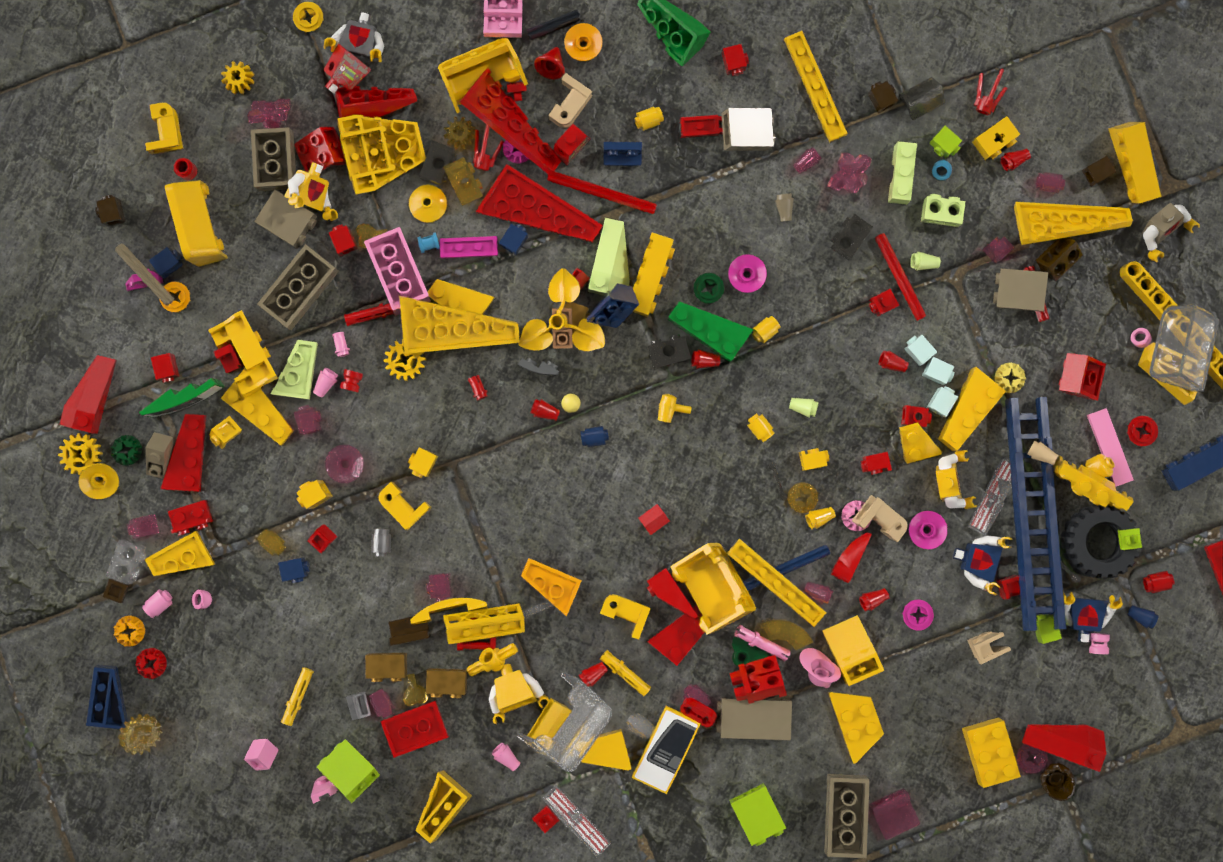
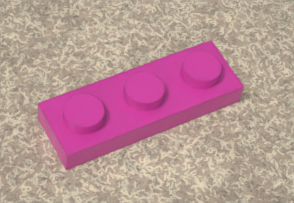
(468, 247)

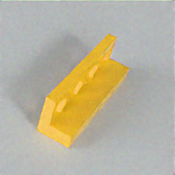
(484, 626)

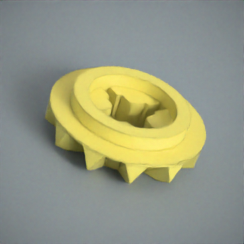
(1004, 370)

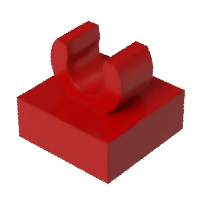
(516, 87)
(545, 819)

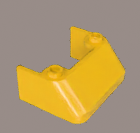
(464, 70)
(194, 223)

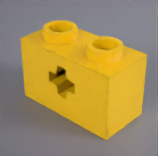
(1004, 130)

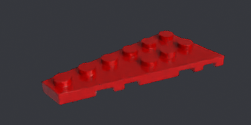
(530, 204)

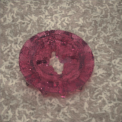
(1027, 766)

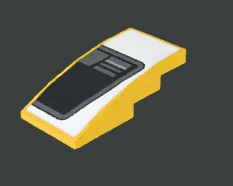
(666, 750)

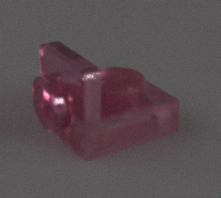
(142, 526)

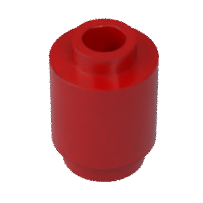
(183, 164)
(1158, 582)

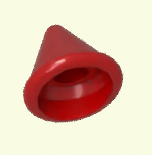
(550, 64)

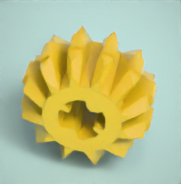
(244, 74)

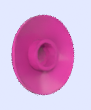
(754, 267)
(937, 531)

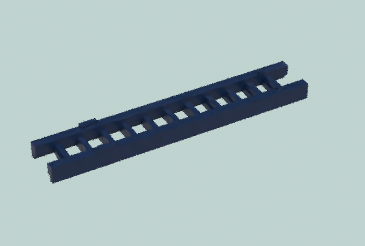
(1021, 515)

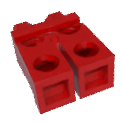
(760, 680)

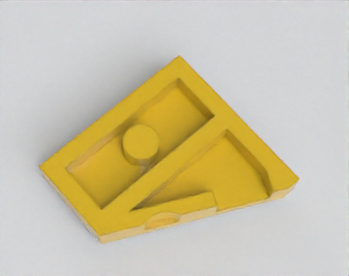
(917, 443)

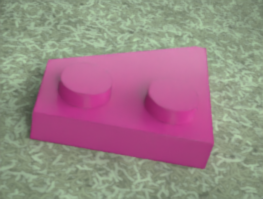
(136, 282)

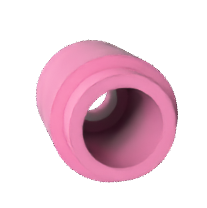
(157, 603)

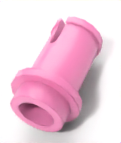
(340, 344)

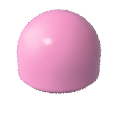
(1142, 344)
(206, 599)

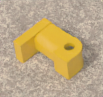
(168, 129)
(400, 508)
(627, 610)

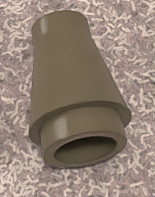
(785, 206)

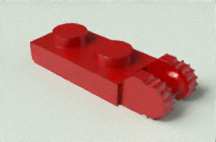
(700, 126)

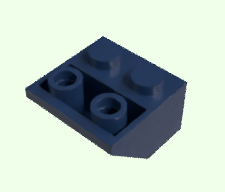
(614, 307)

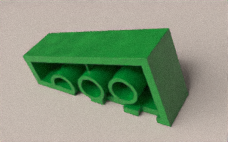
(714, 332)

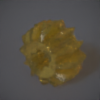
(459, 125)

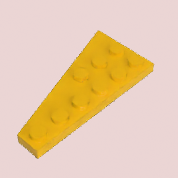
(441, 327)

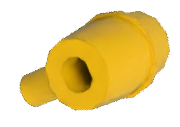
(668, 406)

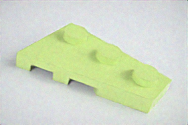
(298, 373)

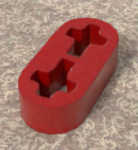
(698, 712)

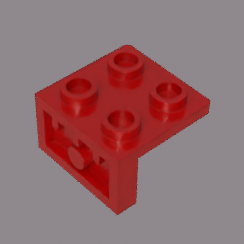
(320, 147)

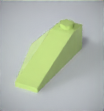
(610, 260)

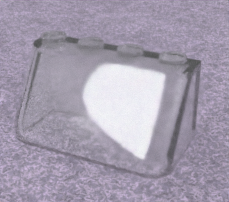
(1184, 347)

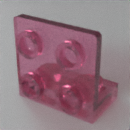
(894, 814)

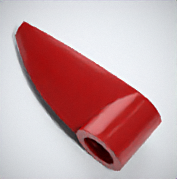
(850, 558)

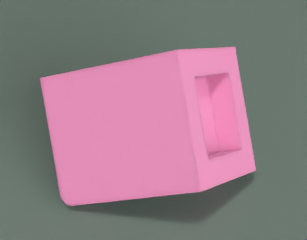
(261, 754)

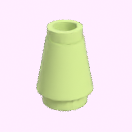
(924, 261)
(804, 406)

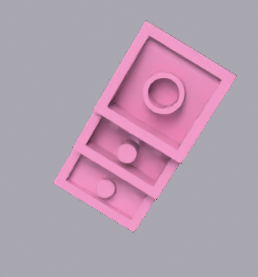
(503, 18)

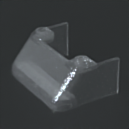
(577, 731)

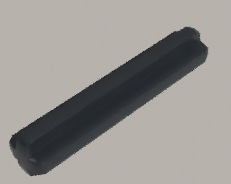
(553, 24)

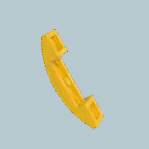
(424, 615)

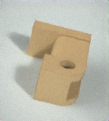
(573, 103)
(891, 522)
(981, 646)

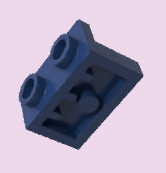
(622, 153)

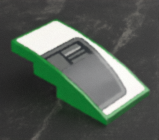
(177, 400)

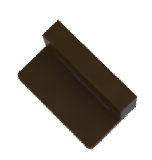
(403, 631)

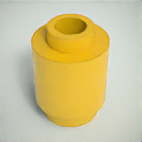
(649, 118)
(766, 329)
(760, 427)

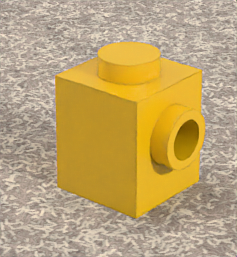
(422, 462)

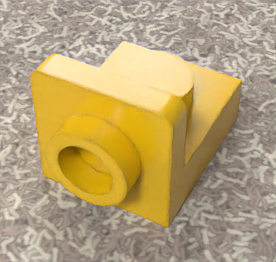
(224, 432)

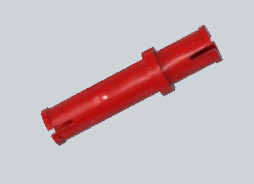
(368, 314)

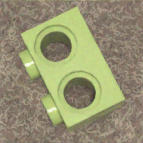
(943, 216)

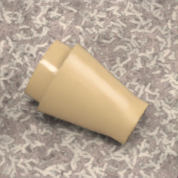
(1042, 453)

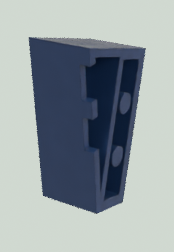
(106, 699)

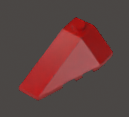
(87, 402)

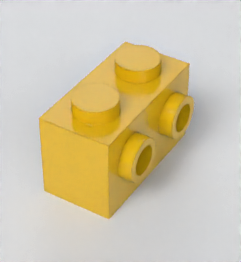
(313, 494)

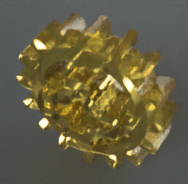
(140, 734)

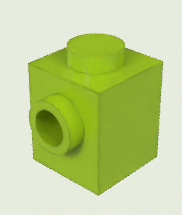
(945, 143)
(1045, 629)

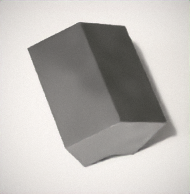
(358, 705)

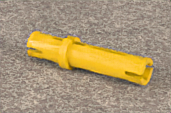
(623, 671)
(293, 704)

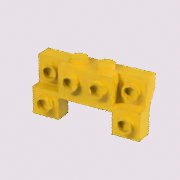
(254, 357)
(1090, 484)

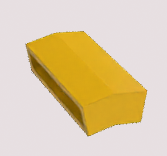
(550, 719)

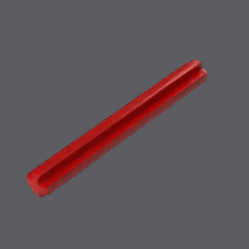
(900, 276)

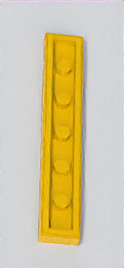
(815, 86)
(776, 582)

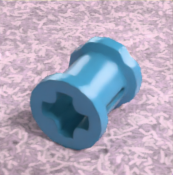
(428, 242)

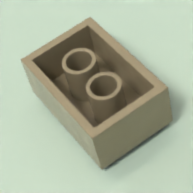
(273, 158)

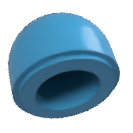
(944, 163)

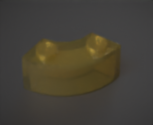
(786, 630)

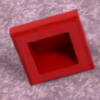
(322, 538)

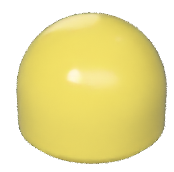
(570, 403)

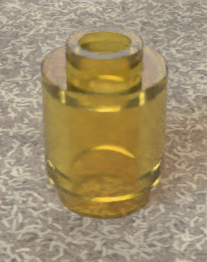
(271, 542)

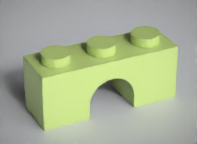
(902, 181)

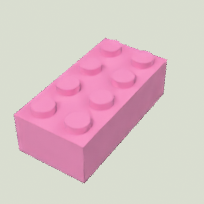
(396, 268)

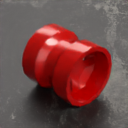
(351, 381)

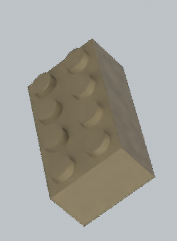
(298, 287)
(846, 816)

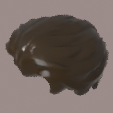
(1058, 782)

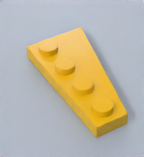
(259, 411)

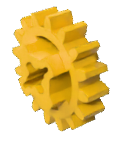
(393, 364)
(73, 449)

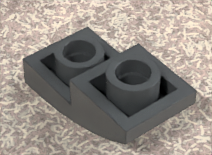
(544, 369)

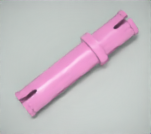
(756, 640)

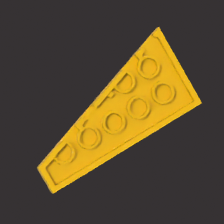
(1054, 221)

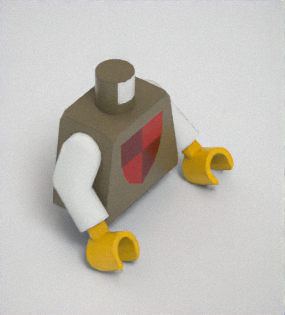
(1163, 225)

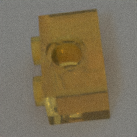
(456, 173)

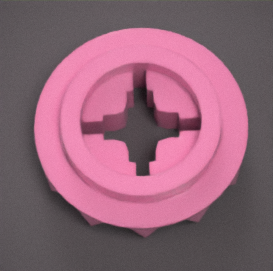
(848, 511)

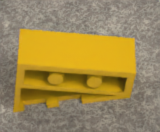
(442, 806)

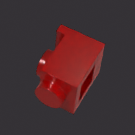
(909, 412)
(875, 463)

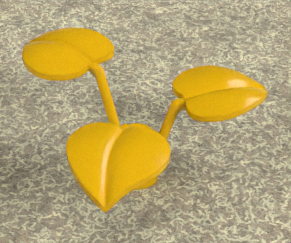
(537, 335)

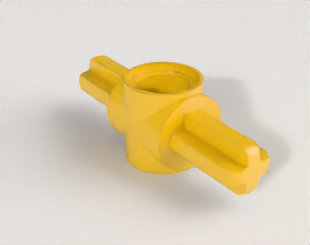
(492, 659)

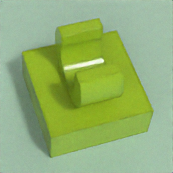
(1129, 539)

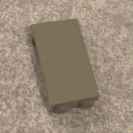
(756, 720)

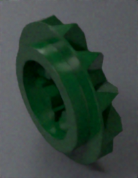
(711, 279)
(133, 455)

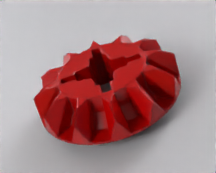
(1149, 426)
(159, 665)

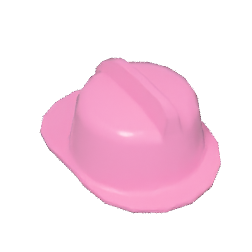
(819, 667)

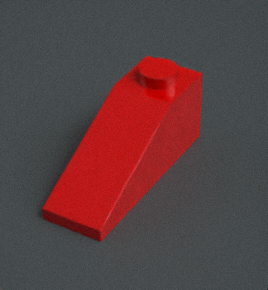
(668, 591)

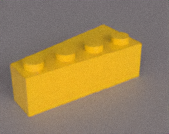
(1136, 161)
(651, 271)
(973, 404)

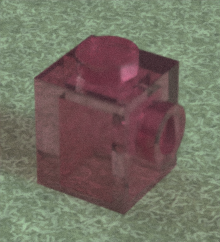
(308, 419)
(439, 586)

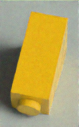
(609, 751)

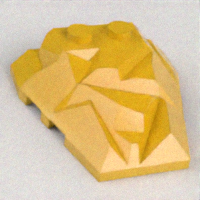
(378, 150)

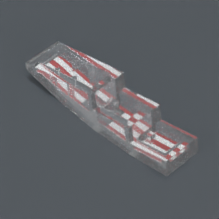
(992, 499)
(576, 820)

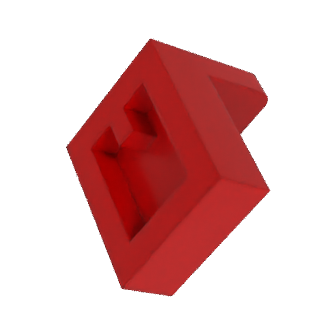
(883, 302)

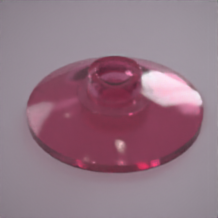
(334, 463)

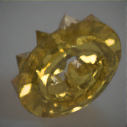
(807, 489)

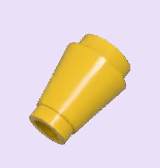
(819, 517)

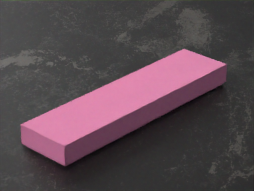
(1110, 445)

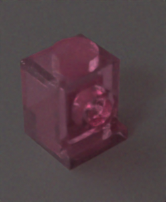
(998, 249)

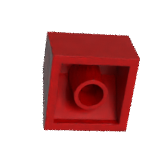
(1082, 376)

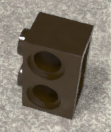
(1059, 257)

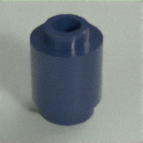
(594, 436)

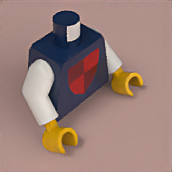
(981, 560)
(1088, 614)

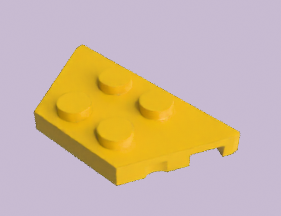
(857, 722)

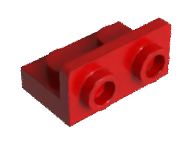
(189, 517)

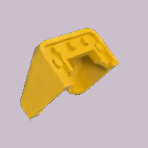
(714, 586)

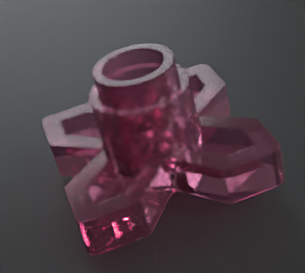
(269, 112)
(851, 173)

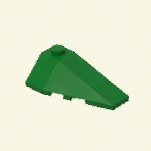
(677, 29)

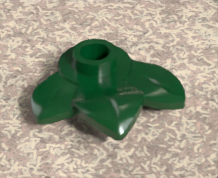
(751, 653)

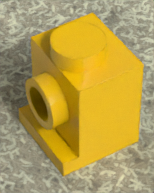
(813, 459)

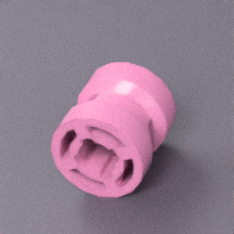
(1099, 648)

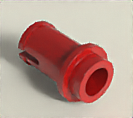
(477, 387)

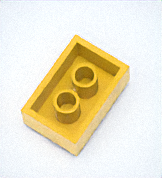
(991, 752)

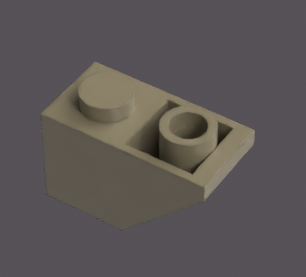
(158, 454)

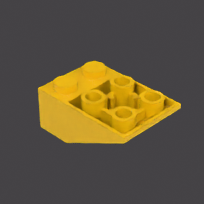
(853, 651)

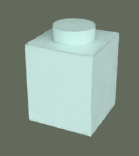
(920, 349)
(938, 371)
(942, 401)

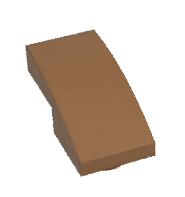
(563, 337)

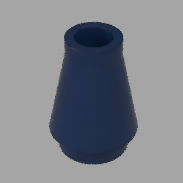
(1143, 616)

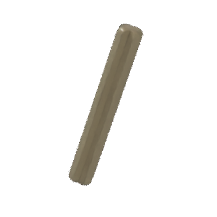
(144, 274)

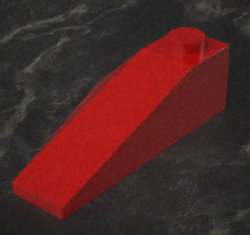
(372, 102)
(1071, 742)

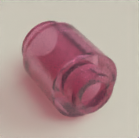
(1050, 182)
(697, 693)
(381, 703)

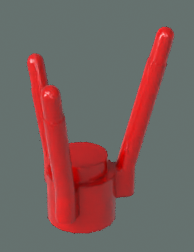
(986, 104)
(482, 160)

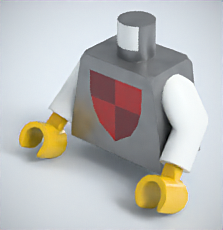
(358, 39)

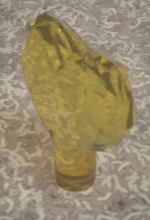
(367, 232)
(414, 693)

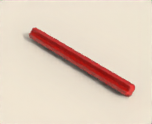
(602, 192)

